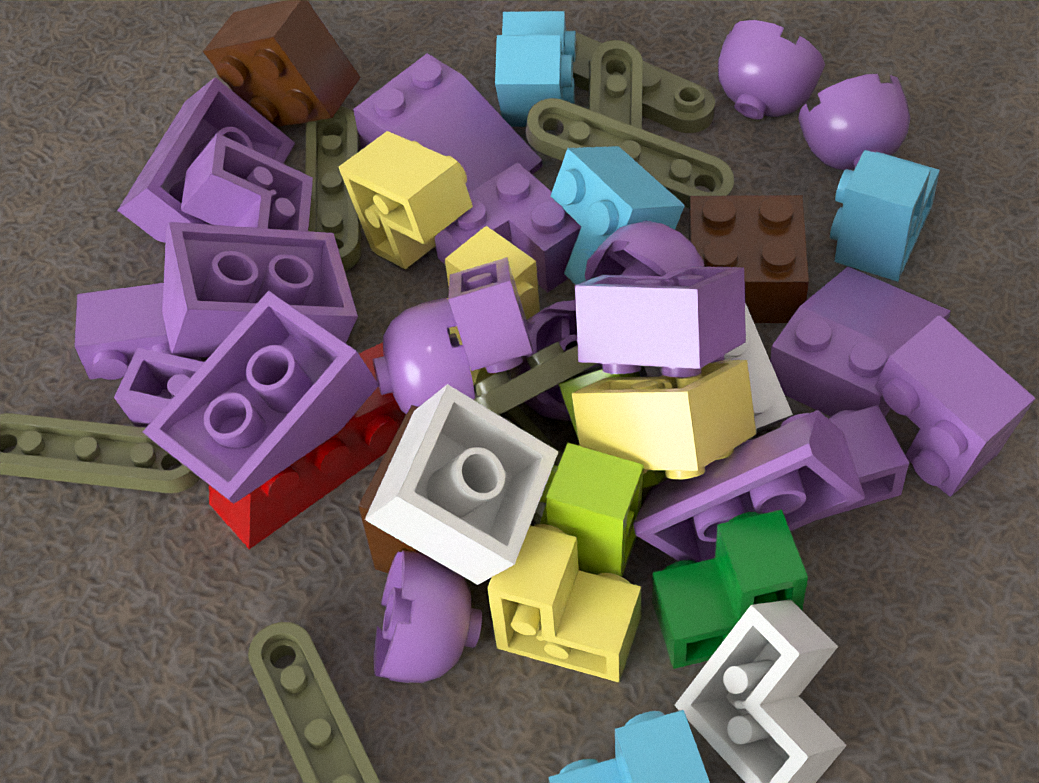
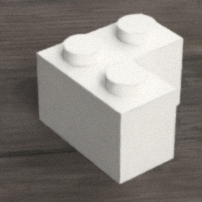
(751, 701)

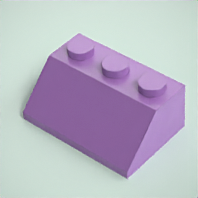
(211, 110)
(225, 270)
(793, 468)

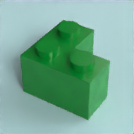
(707, 598)

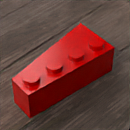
(319, 471)

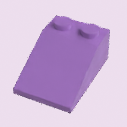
(447, 116)
(843, 339)
(262, 400)

